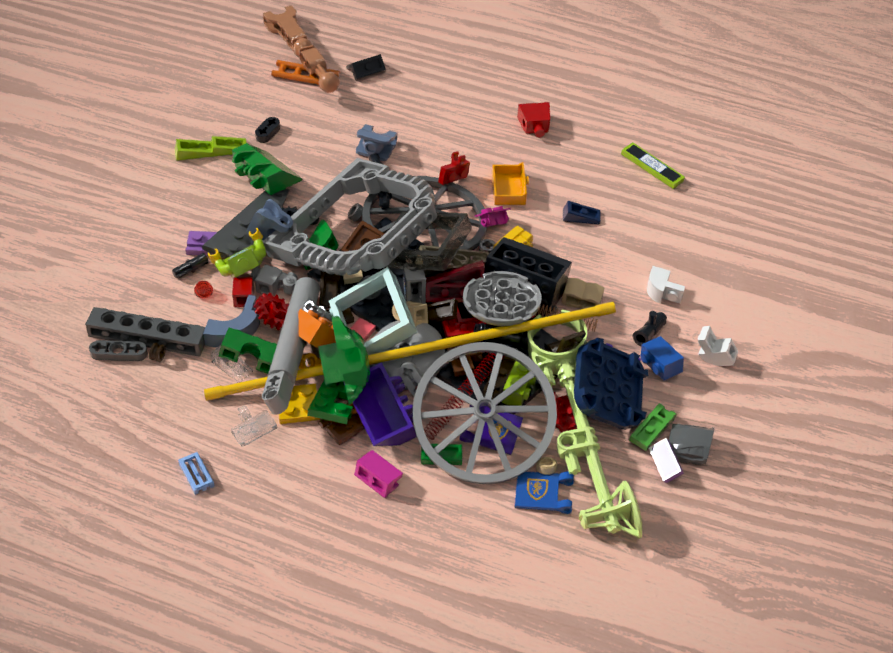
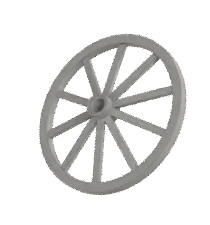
(481, 401)

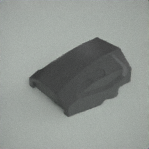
(691, 443)

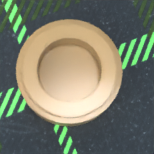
(546, 465)

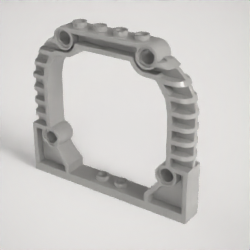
(358, 177)

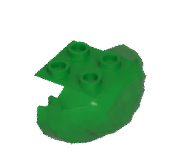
(346, 360)

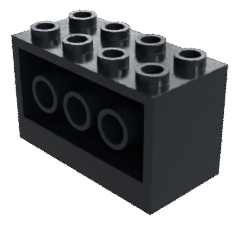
(540, 268)

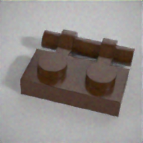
(343, 432)

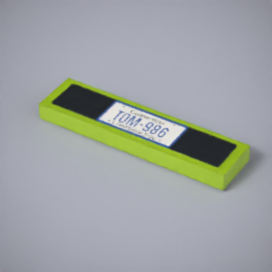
(653, 165)

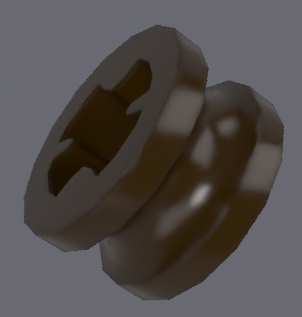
(157, 352)

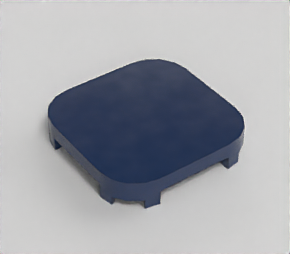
(609, 384)

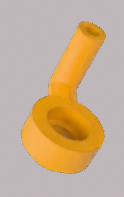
(312, 360)

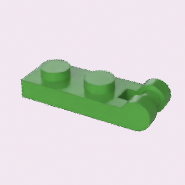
(652, 427)

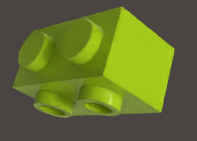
(521, 394)

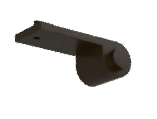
(567, 343)

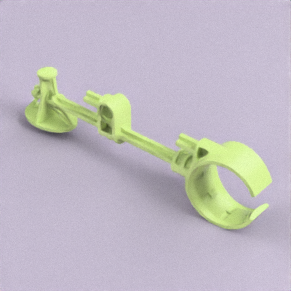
(585, 442)

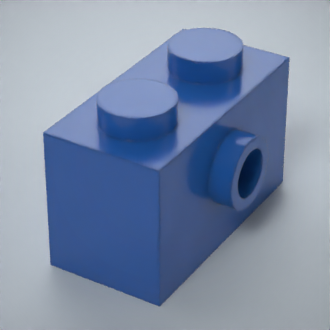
(662, 358)

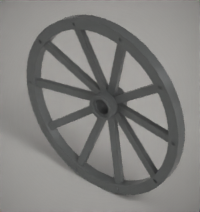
(470, 200)

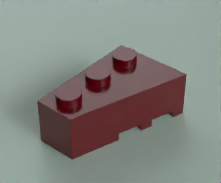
(452, 282)

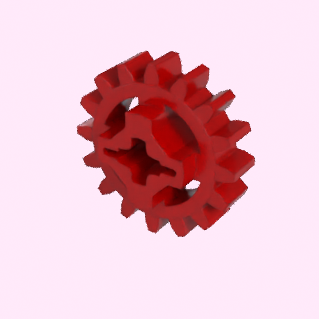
(271, 310)

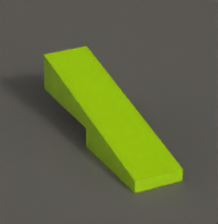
(201, 149)

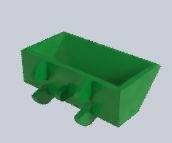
(263, 169)

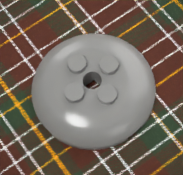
(502, 298)
(423, 361)

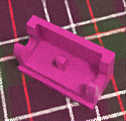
(377, 473)

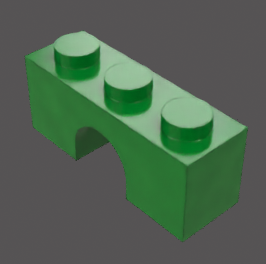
(239, 343)

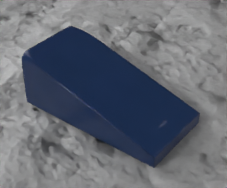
(580, 213)

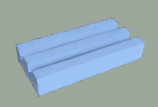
(202, 485)

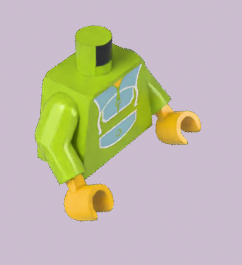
(243, 260)

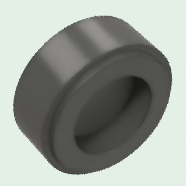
(355, 212)

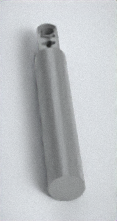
(289, 349)

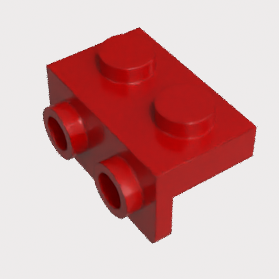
(565, 418)

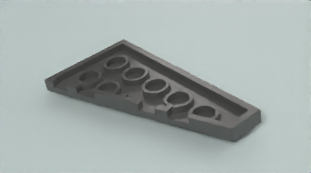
(234, 234)

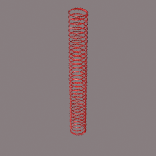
(460, 400)

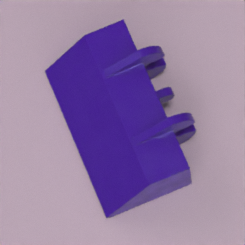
(383, 410)

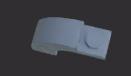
(245, 322)

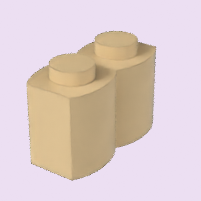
(582, 294)

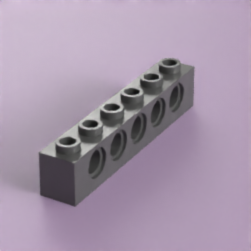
(125, 326)

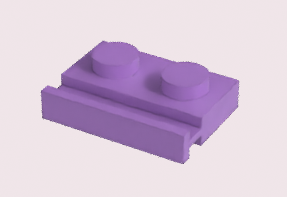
(196, 240)

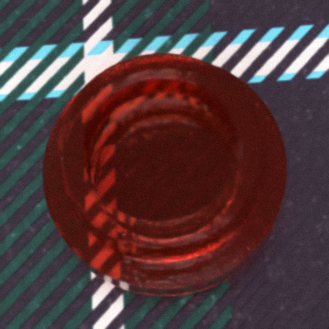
(203, 289)

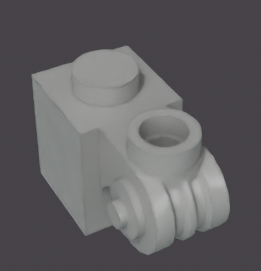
(272, 279)

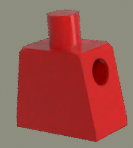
(534, 118)

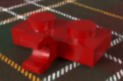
(455, 171)

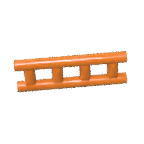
(296, 75)

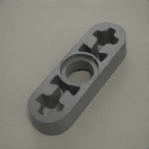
(104, 345)

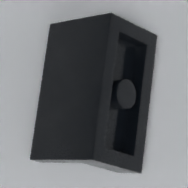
(367, 66)

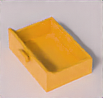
(509, 184)

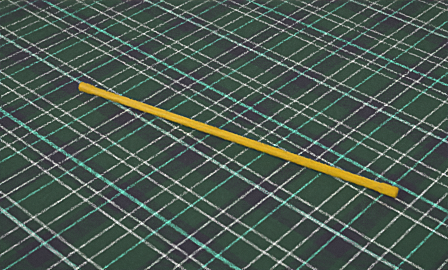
(598, 310)

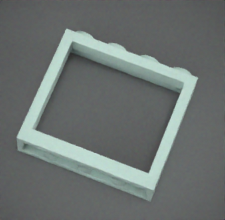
(395, 334)

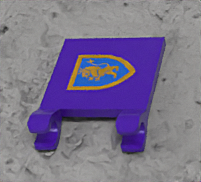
(506, 437)

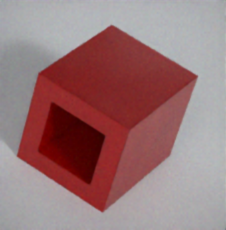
(241, 289)

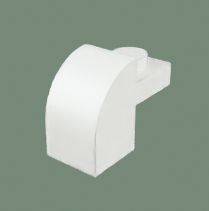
(660, 288)
(716, 351)

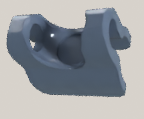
(376, 143)
(269, 219)

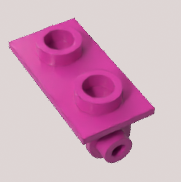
(493, 217)

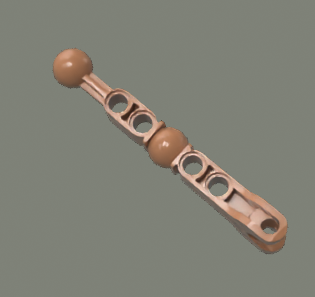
(294, 36)

